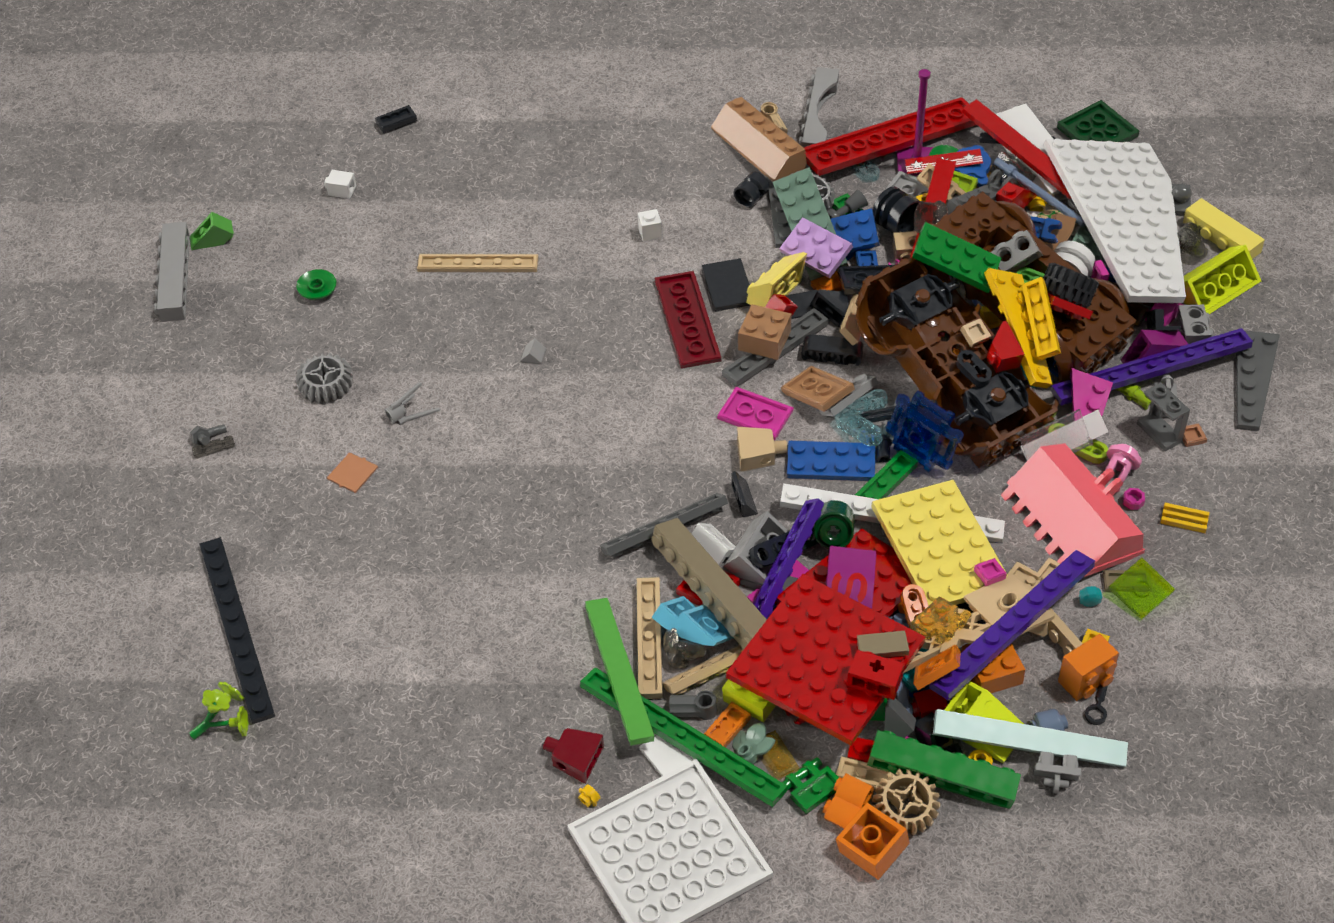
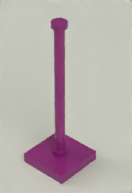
(917, 150)

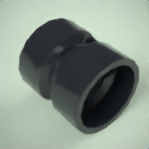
(751, 189)

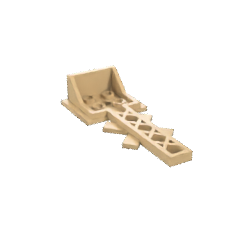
(987, 604)

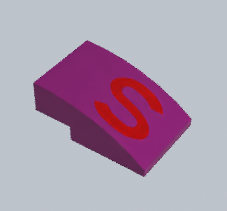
(852, 573)

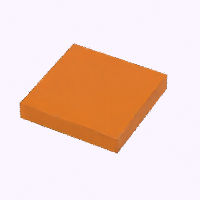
(937, 666)

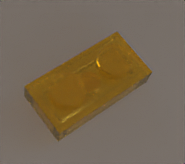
(779, 758)

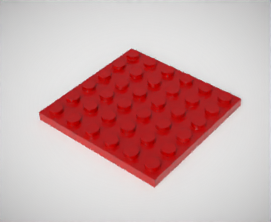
(806, 654)

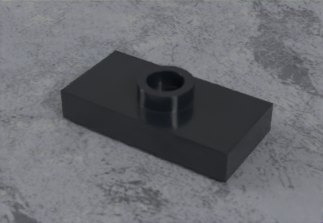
(396, 119)

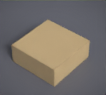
(975, 332)

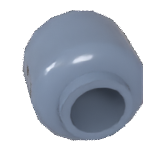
(1050, 719)

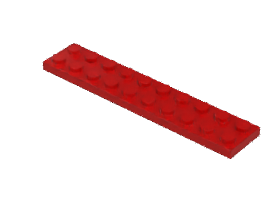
(885, 137)

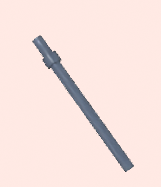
(1010, 170)

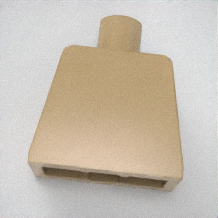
(758, 447)

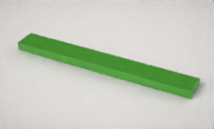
(619, 672)

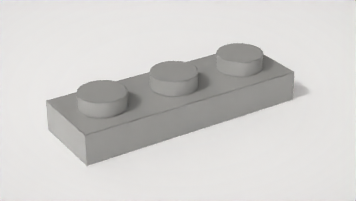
(862, 385)

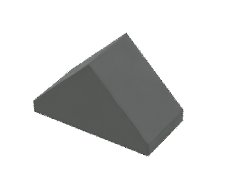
(898, 719)

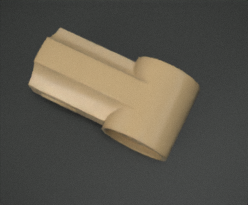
(770, 111)

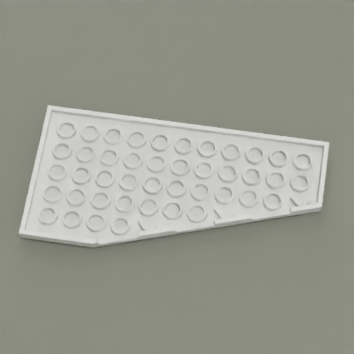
(1128, 212)

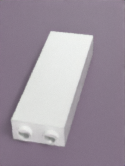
(1028, 125)

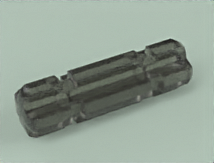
(213, 447)

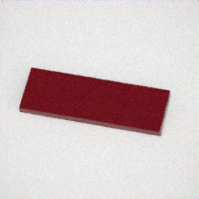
(687, 319)

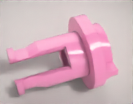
(1123, 459)

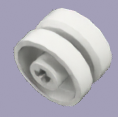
(1077, 256)

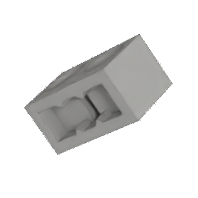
(1018, 258)
(1193, 323)

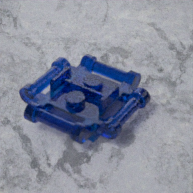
(923, 431)

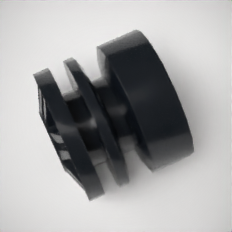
(895, 210)

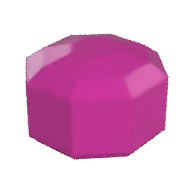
(1133, 498)

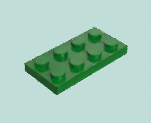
(955, 256)

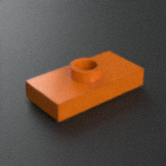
(728, 724)

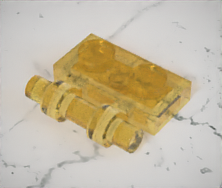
(935, 617)

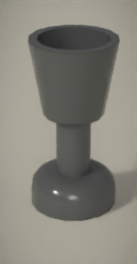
(853, 203)

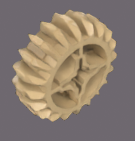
(915, 806)

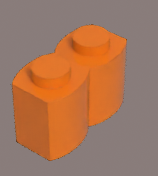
(848, 800)

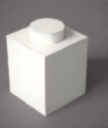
(340, 184)
(649, 225)

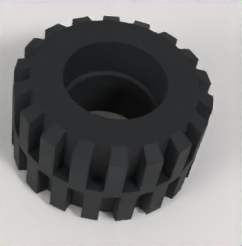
(1070, 285)

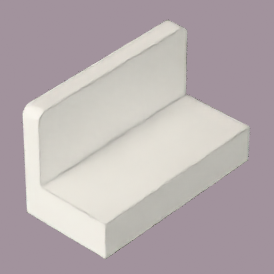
(713, 542)

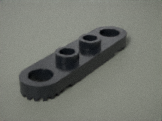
(772, 547)

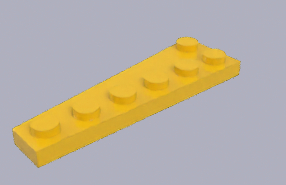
(1009, 291)

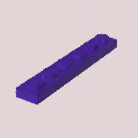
(787, 556)

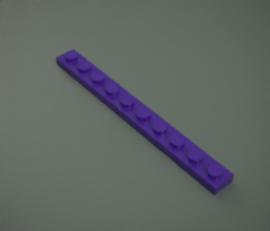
(1164, 362)
(1014, 623)

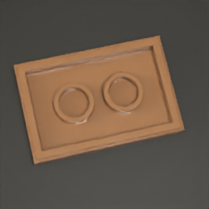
(817, 388)

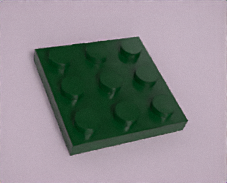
(1098, 123)

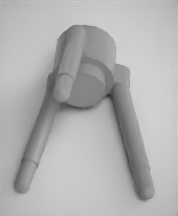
(396, 410)

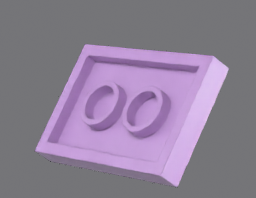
(823, 248)

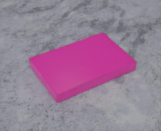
(755, 411)

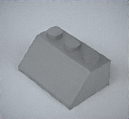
(759, 530)

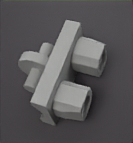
(1068, 770)

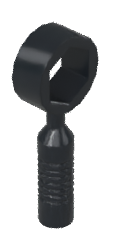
(1100, 697)

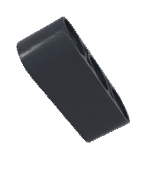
(832, 349)

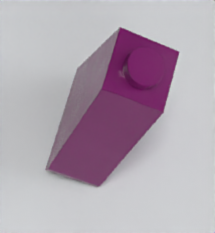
(1152, 342)

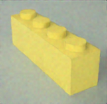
(1222, 228)

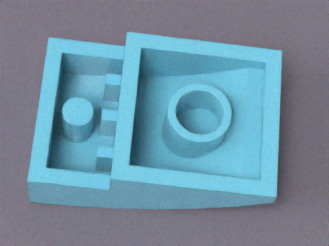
(692, 622)

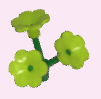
(219, 700)

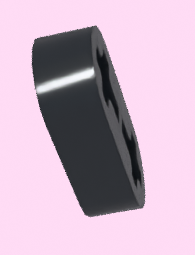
(973, 368)

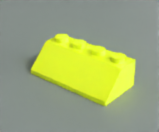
(1221, 279)

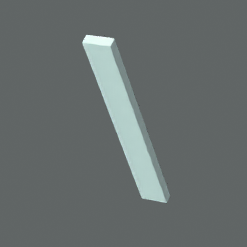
(1029, 738)

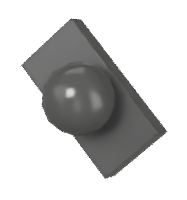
(1182, 198)

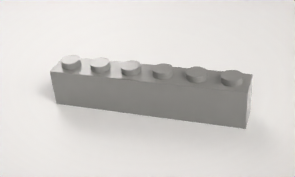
(172, 272)

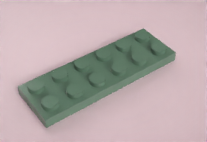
(802, 199)

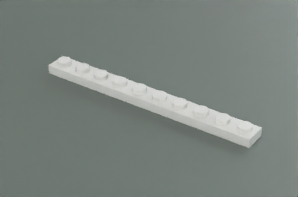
(795, 497)

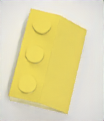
(778, 280)

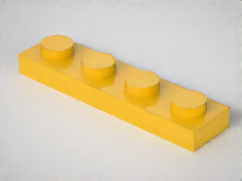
(1041, 318)

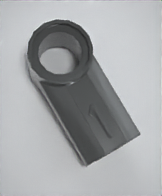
(693, 705)

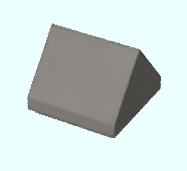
(533, 352)

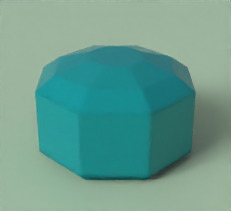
(1090, 596)

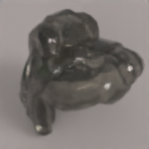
(928, 213)
(1191, 242)
(680, 650)

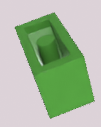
(212, 232)

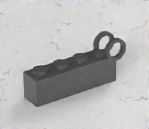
(989, 189)

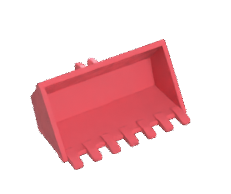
(1074, 508)

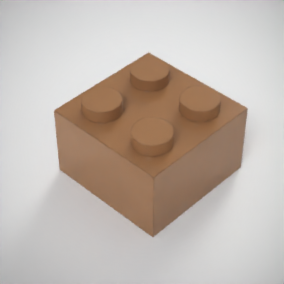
(764, 332)

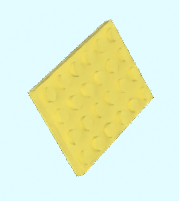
(936, 540)

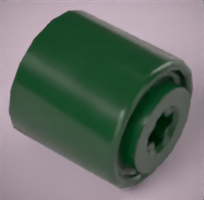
(839, 515)

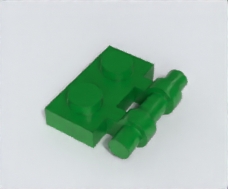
(814, 790)

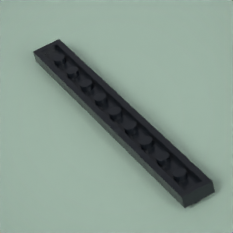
(237, 631)

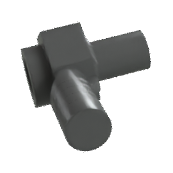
(202, 435)

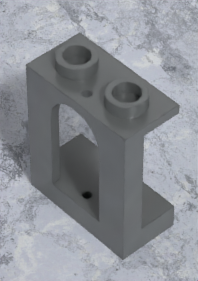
(1158, 429)

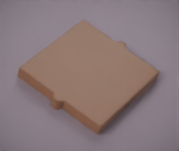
(352, 472)

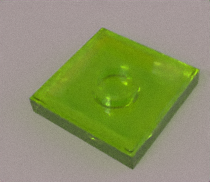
(1141, 588)

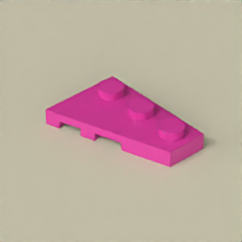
(1089, 392)

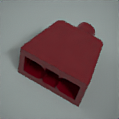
(575, 752)

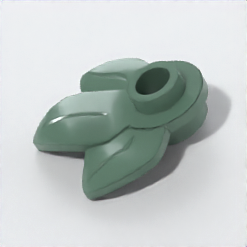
(752, 743)

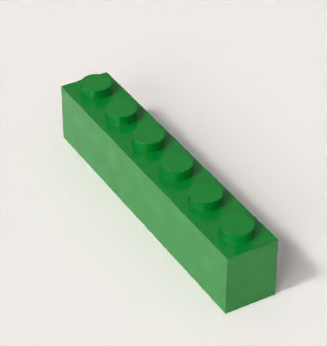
(945, 769)

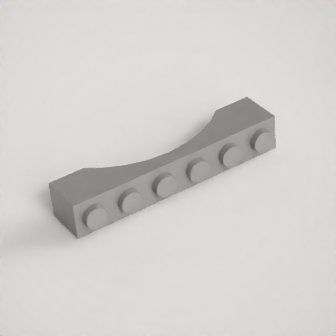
(824, 87)

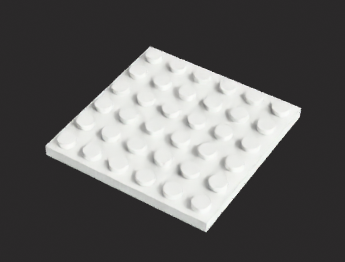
(670, 849)

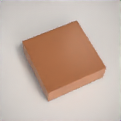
(1194, 435)

